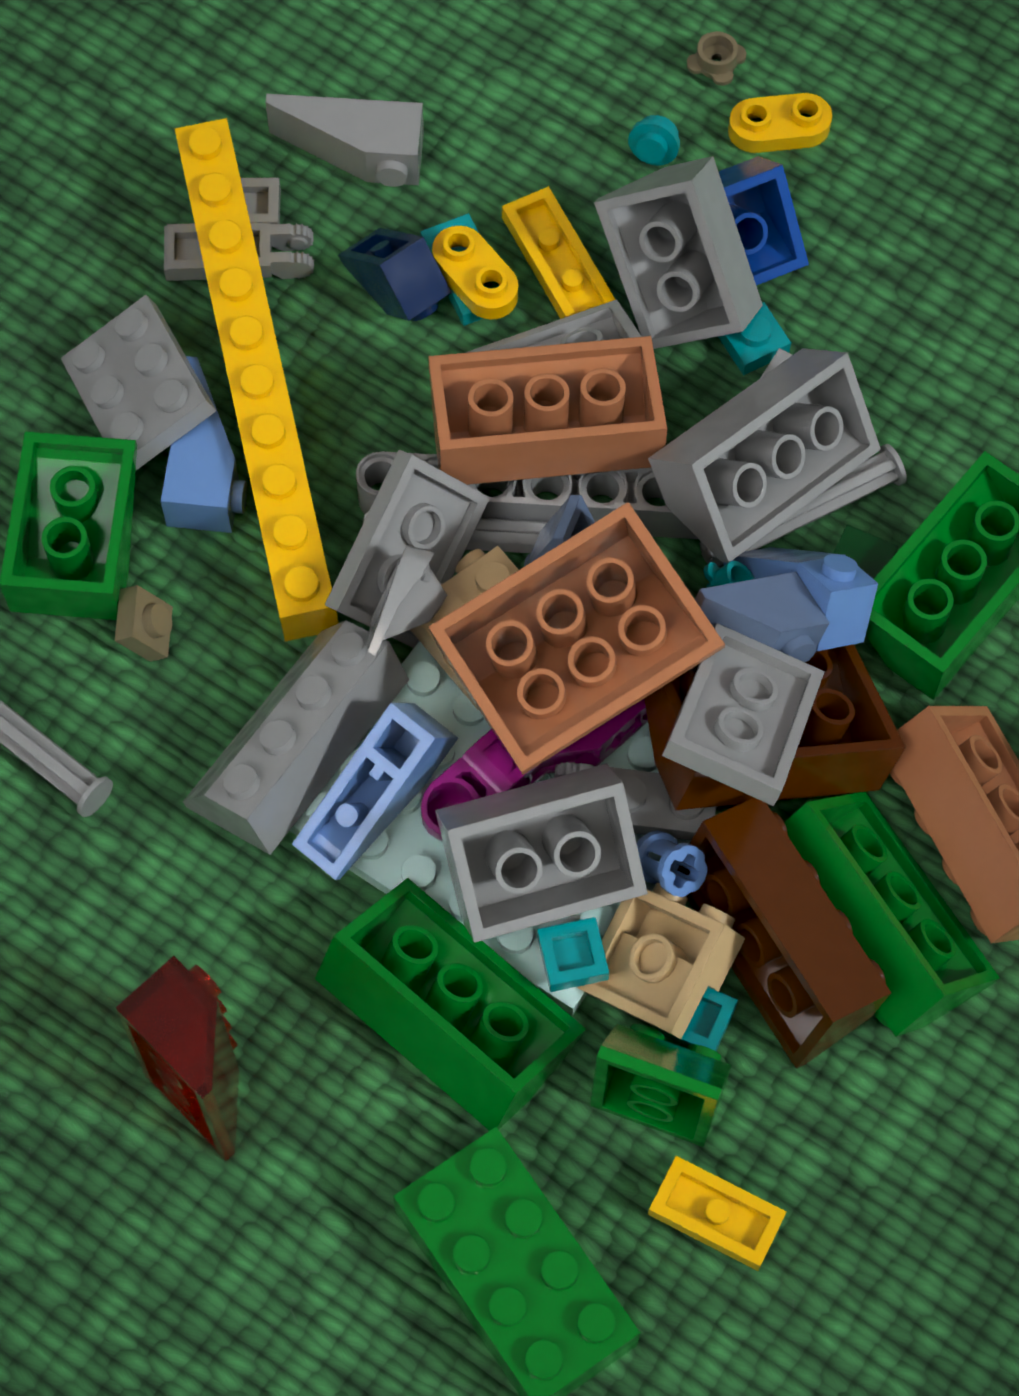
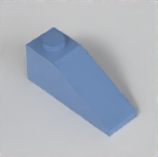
(202, 476)
(833, 580)
(374, 787)

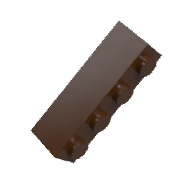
(797, 946)

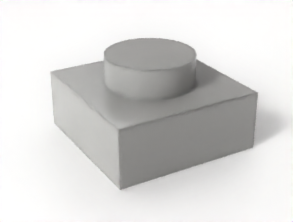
(262, 199)

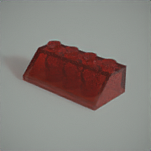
(187, 1048)

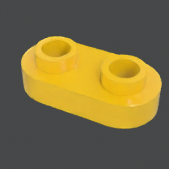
(782, 123)
(472, 268)

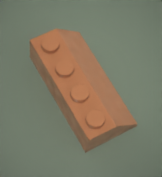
(547, 410)
(968, 802)

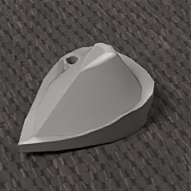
(408, 599)

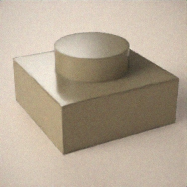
(143, 623)

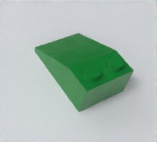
(70, 526)
(659, 1082)

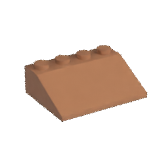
(575, 638)

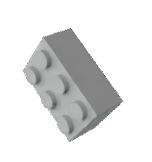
(541, 852)

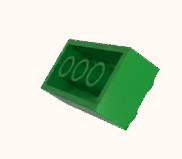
(515, 1269)

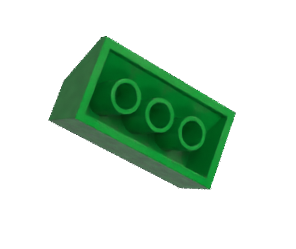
(950, 579)
(891, 909)
(448, 1004)

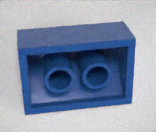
(764, 217)

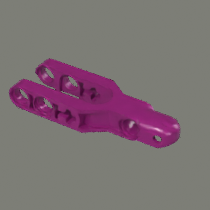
(490, 769)

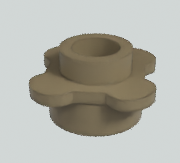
(717, 46)

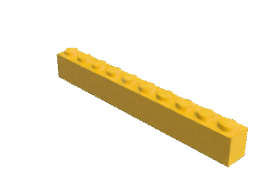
(256, 380)

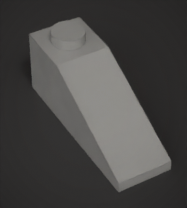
(361, 136)

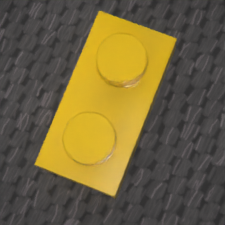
(716, 1213)

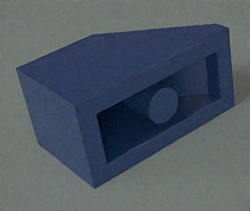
(397, 273)

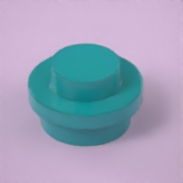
(654, 140)

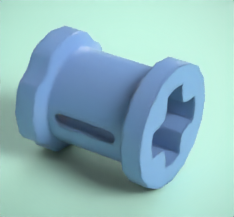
(672, 856)

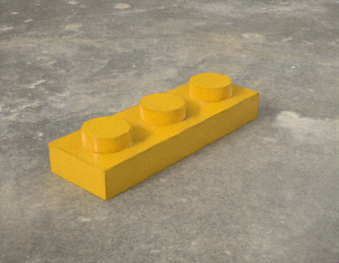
(555, 253)

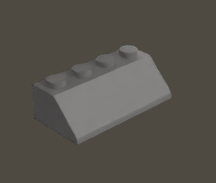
(767, 452)
(299, 737)

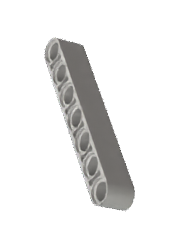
(520, 502)

